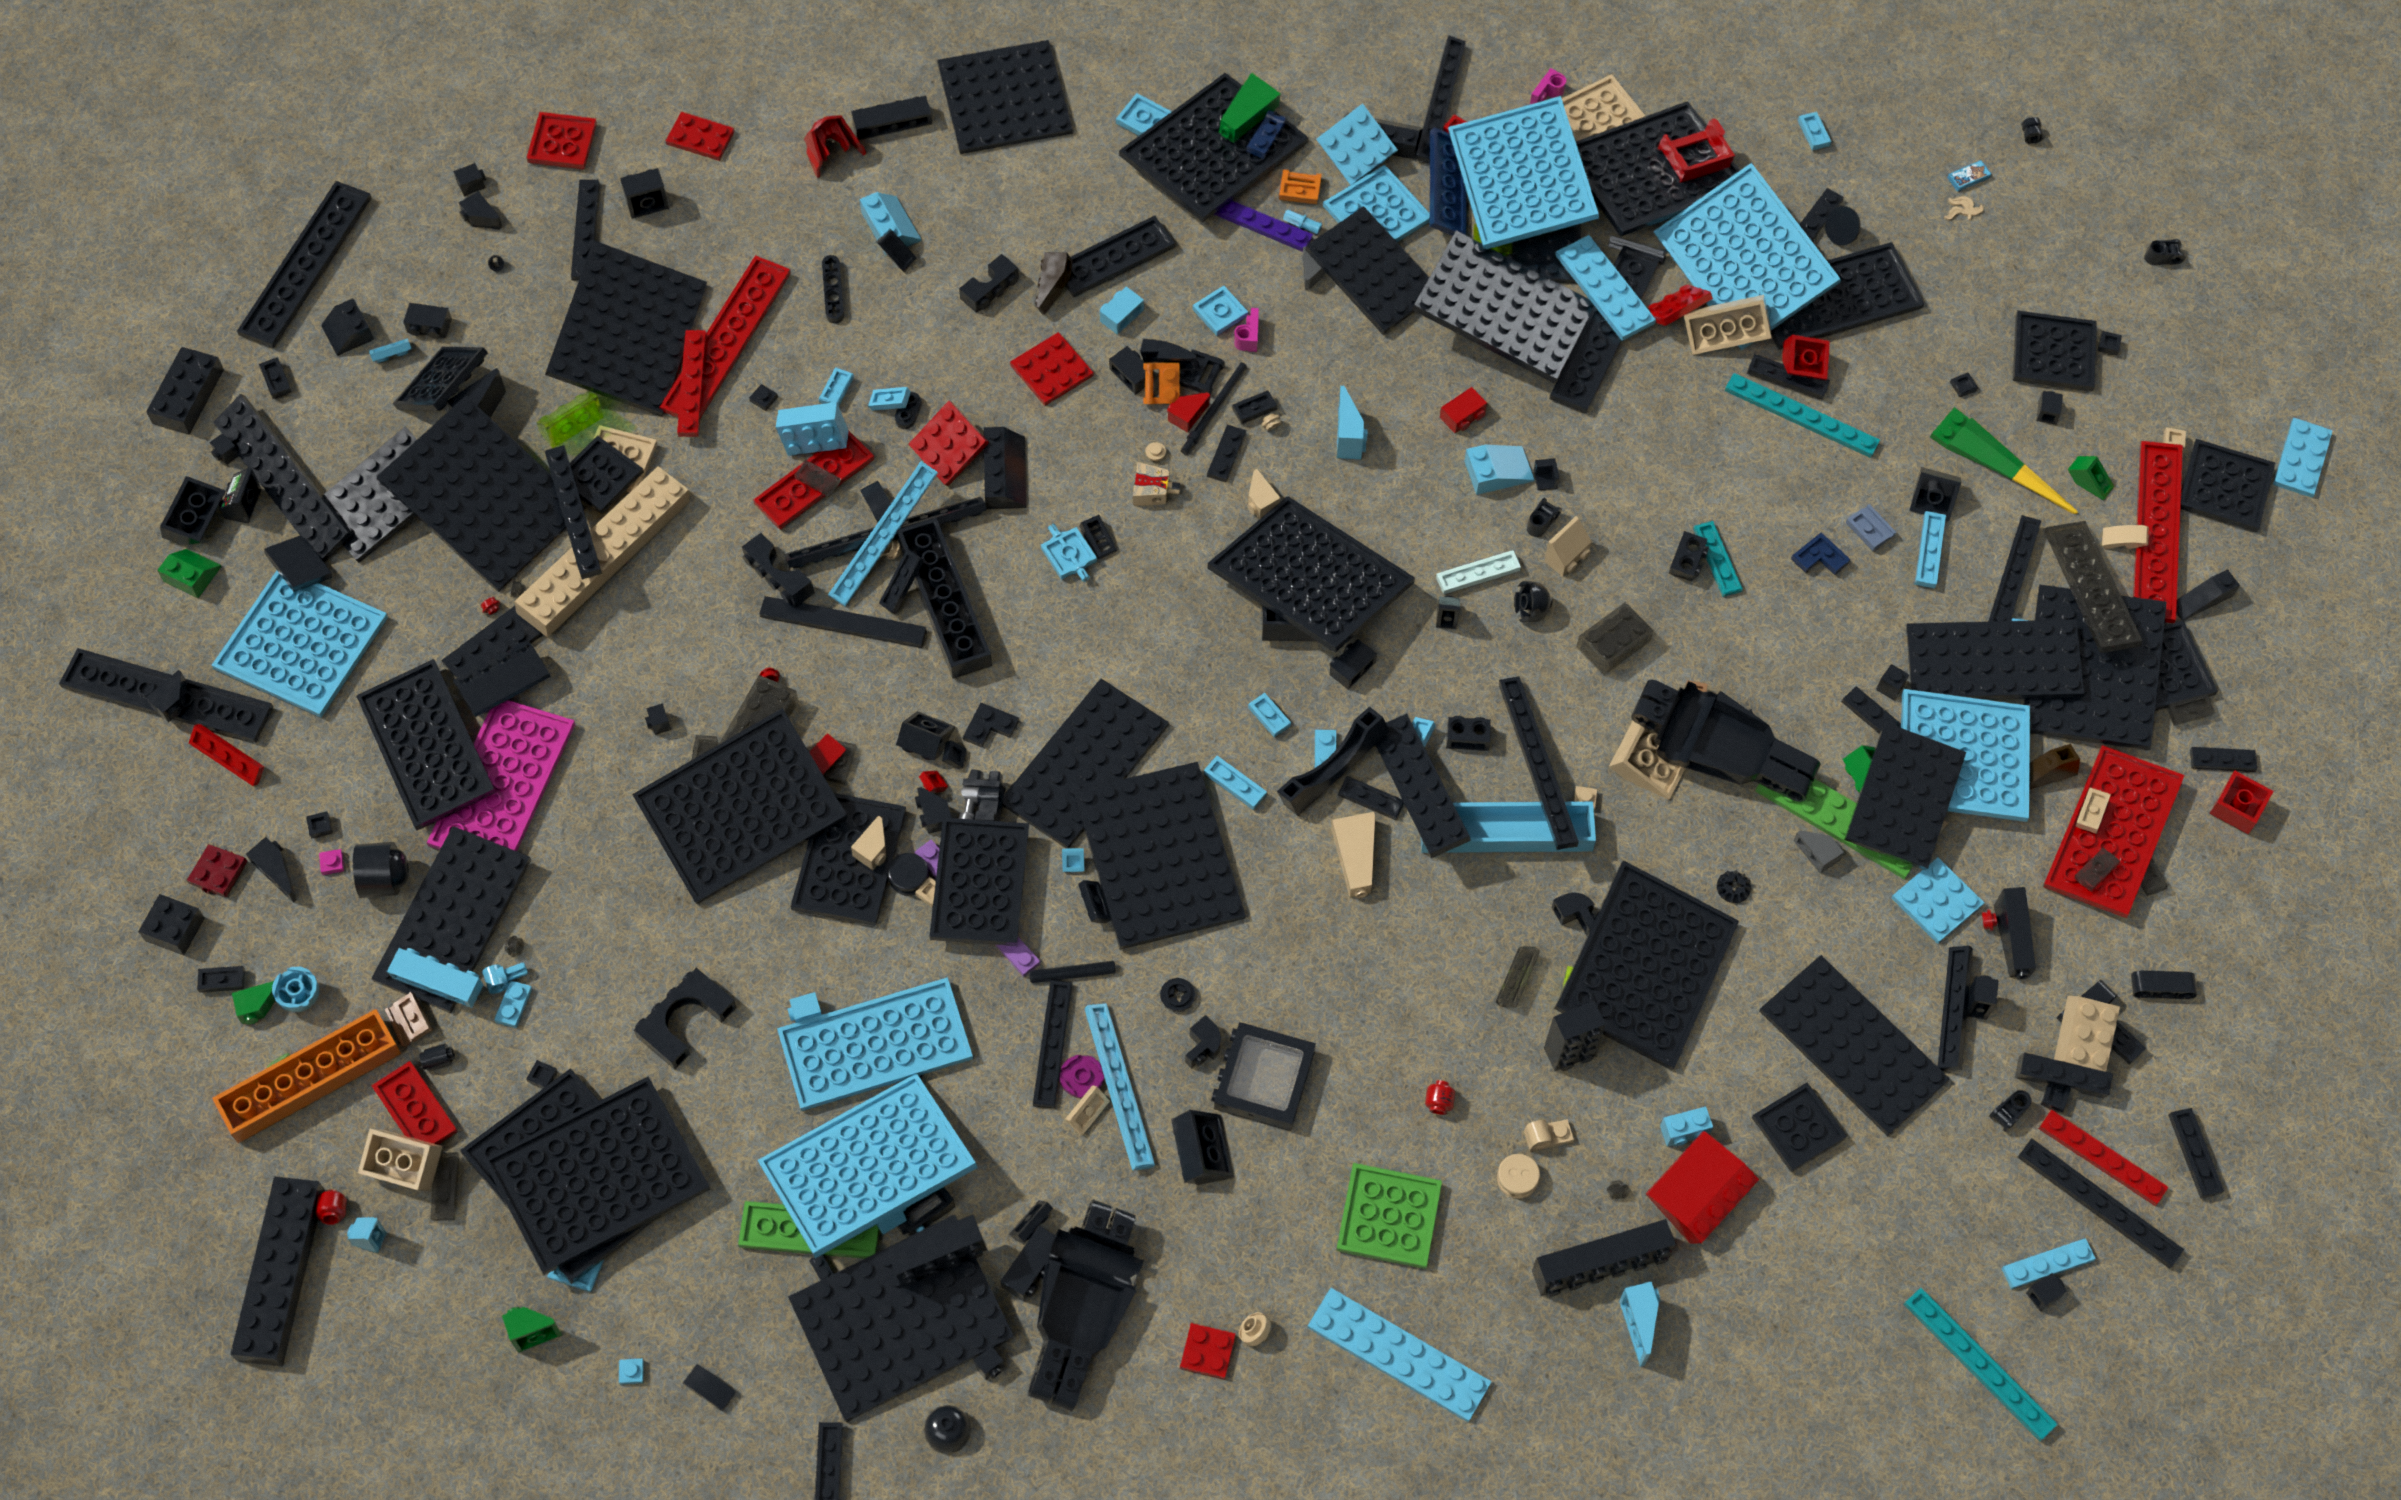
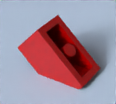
(1188, 410)

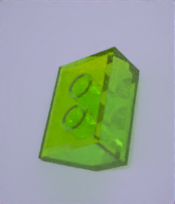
(570, 419)

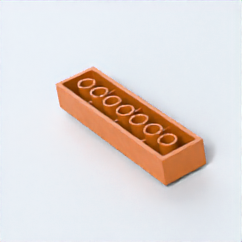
(306, 1076)

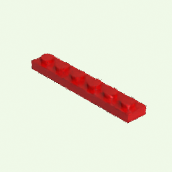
(691, 383)
(2103, 1157)

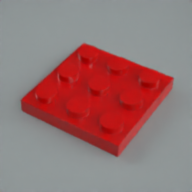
(561, 140)
(1051, 369)
(948, 443)

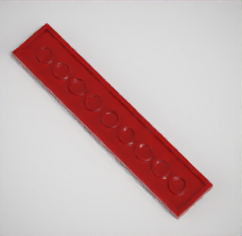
(733, 328)
(2159, 510)

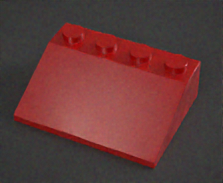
(1701, 1188)

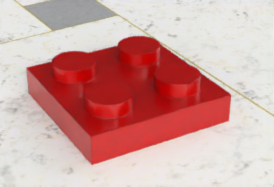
(1207, 1351)

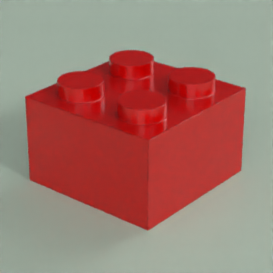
(2241, 802)

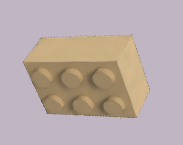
(2087, 1033)
(400, 1159)

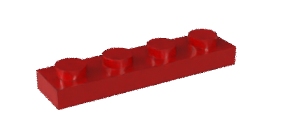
(226, 754)

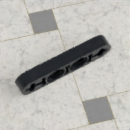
(830, 289)

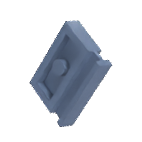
(1870, 527)

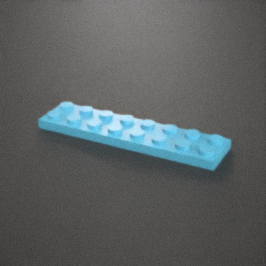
(1399, 1354)

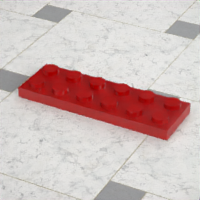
(791, 497)

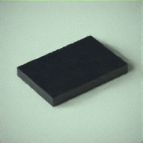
(297, 563)

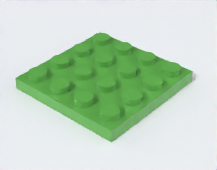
(1389, 1215)

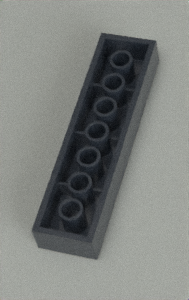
(946, 600)
(277, 1272)

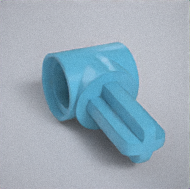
(498, 977)

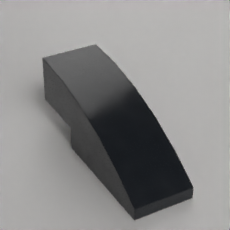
(1165, 352)

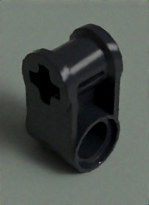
(2164, 251)
(1544, 515)
(2008, 1112)

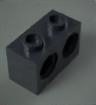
(1685, 555)
(1468, 738)

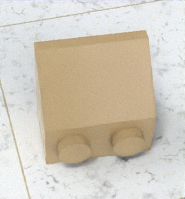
(1568, 547)

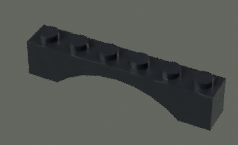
(1362, 736)

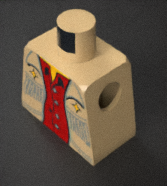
(1152, 485)

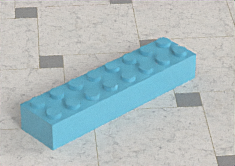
(1519, 827)

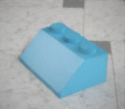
(886, 213)

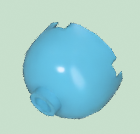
(295, 989)

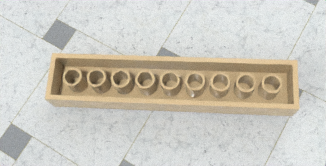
(615, 540)

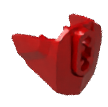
(823, 129)

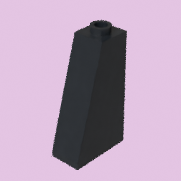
(2015, 932)

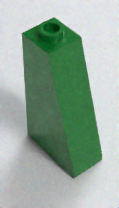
(1248, 108)

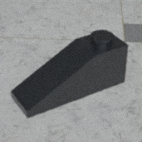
(2207, 595)
(270, 861)

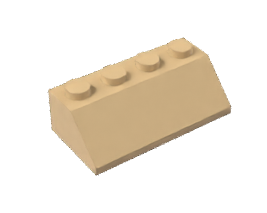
(1728, 324)

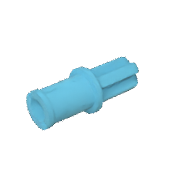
(1302, 221)

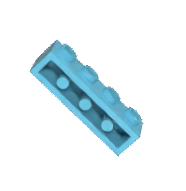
(435, 977)

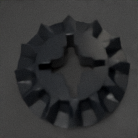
(1725, 890)
(1182, 986)

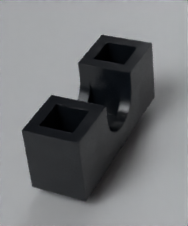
(979, 294)

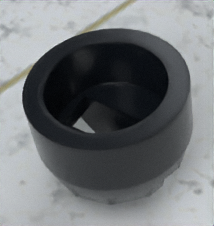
(500, 262)

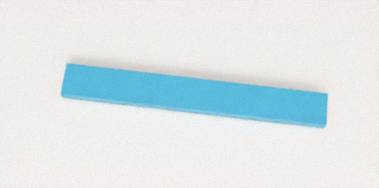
(883, 534)
(1119, 1087)

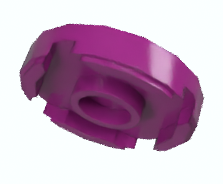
(1079, 1082)

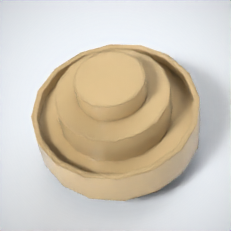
(1255, 1329)

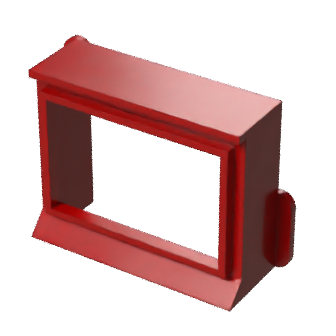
(1714, 135)

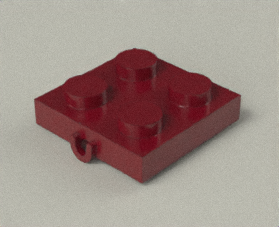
(217, 871)

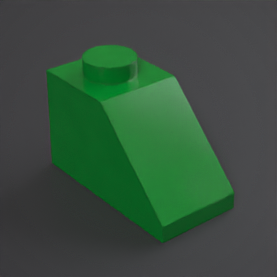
(2091, 476)
(253, 1003)

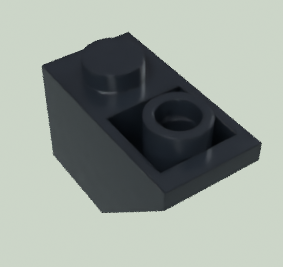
(933, 810)

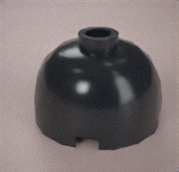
(1532, 597)
(947, 1429)

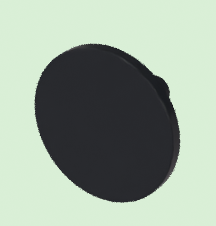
(1842, 225)

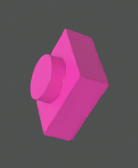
(331, 862)

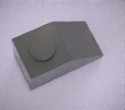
(1311, 270)
(1819, 849)

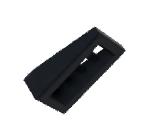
(1097, 521)

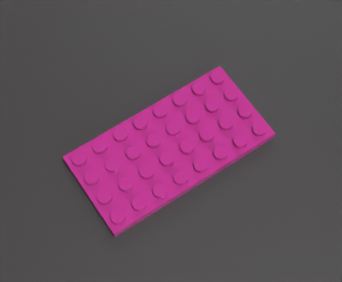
(519, 755)

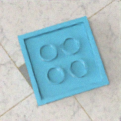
(1357, 144)
(1937, 900)

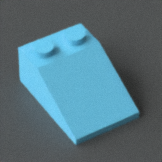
(1351, 431)
(1497, 467)
(1640, 1313)

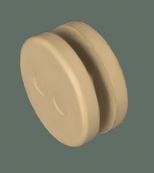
(1518, 1176)

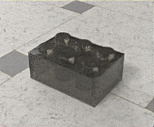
(1614, 638)

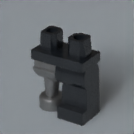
(985, 793)

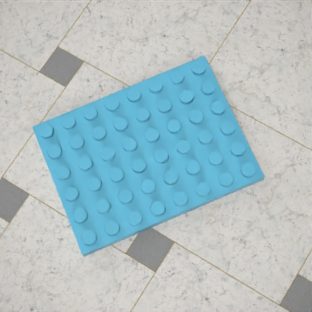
(1523, 173)
(1747, 245)
(866, 1165)

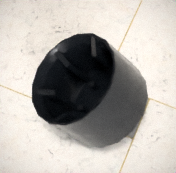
(379, 869)

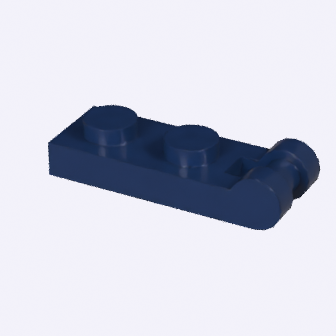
(1266, 134)

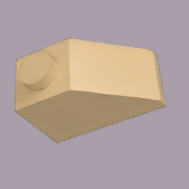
(1261, 496)
(871, 846)

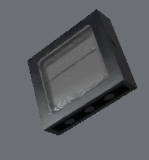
(1263, 1076)

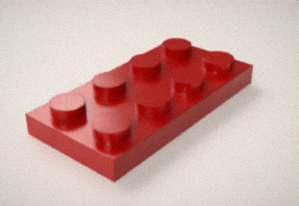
(414, 1105)

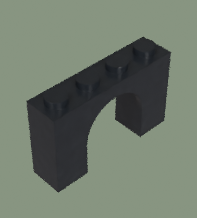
(693, 990)

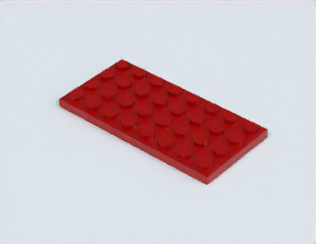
(2128, 830)

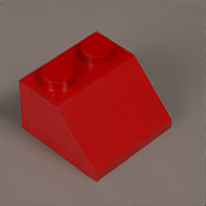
(1806, 357)

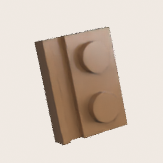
(408, 1019)

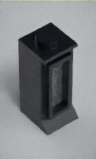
(926, 1211)

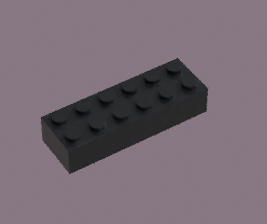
(1603, 1258)

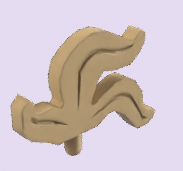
(1968, 209)

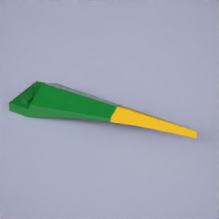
(1975, 443)

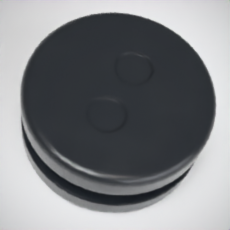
(907, 873)

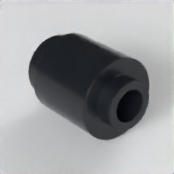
(437, 1057)

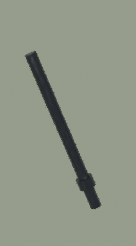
(1195, 435)

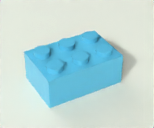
(812, 428)

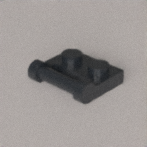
(1192, 379)

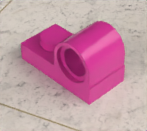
(1551, 85)
(1249, 332)

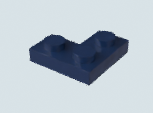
(1820, 550)

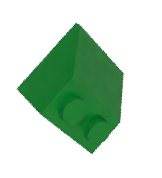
(188, 571)
(1858, 764)
(529, 1328)

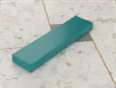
(1719, 560)

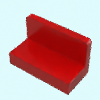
(826, 752)

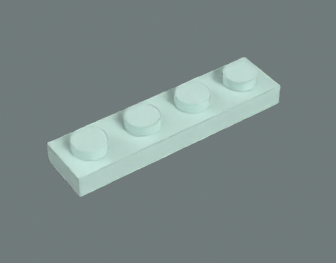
(1478, 572)

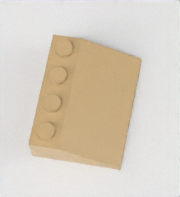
(1640, 764)

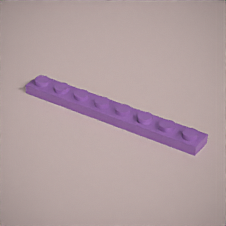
(1020, 955)

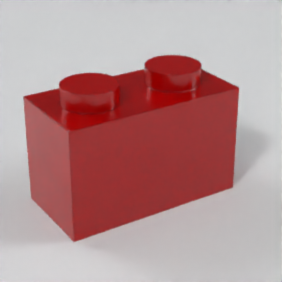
(1463, 410)

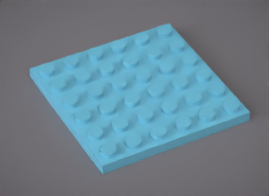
(300, 643)
(1996, 748)

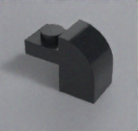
(1572, 907)
(1208, 1042)

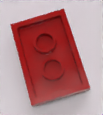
(700, 136)
(1679, 304)

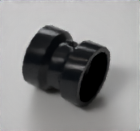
(2032, 130)

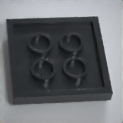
(603, 474)
(1799, 1127)

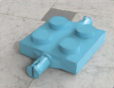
(1068, 553)

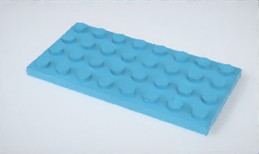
(874, 1044)

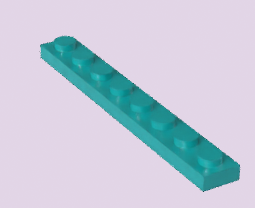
(1802, 415)
(1980, 1364)

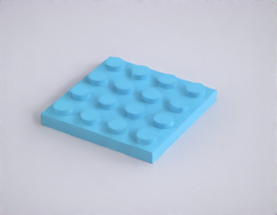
(1385, 199)

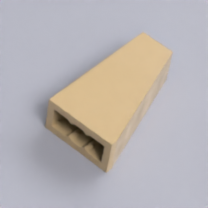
(1355, 850)

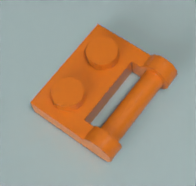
(1297, 190)
(1167, 383)

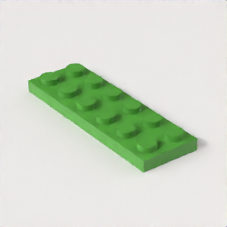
(771, 1228)

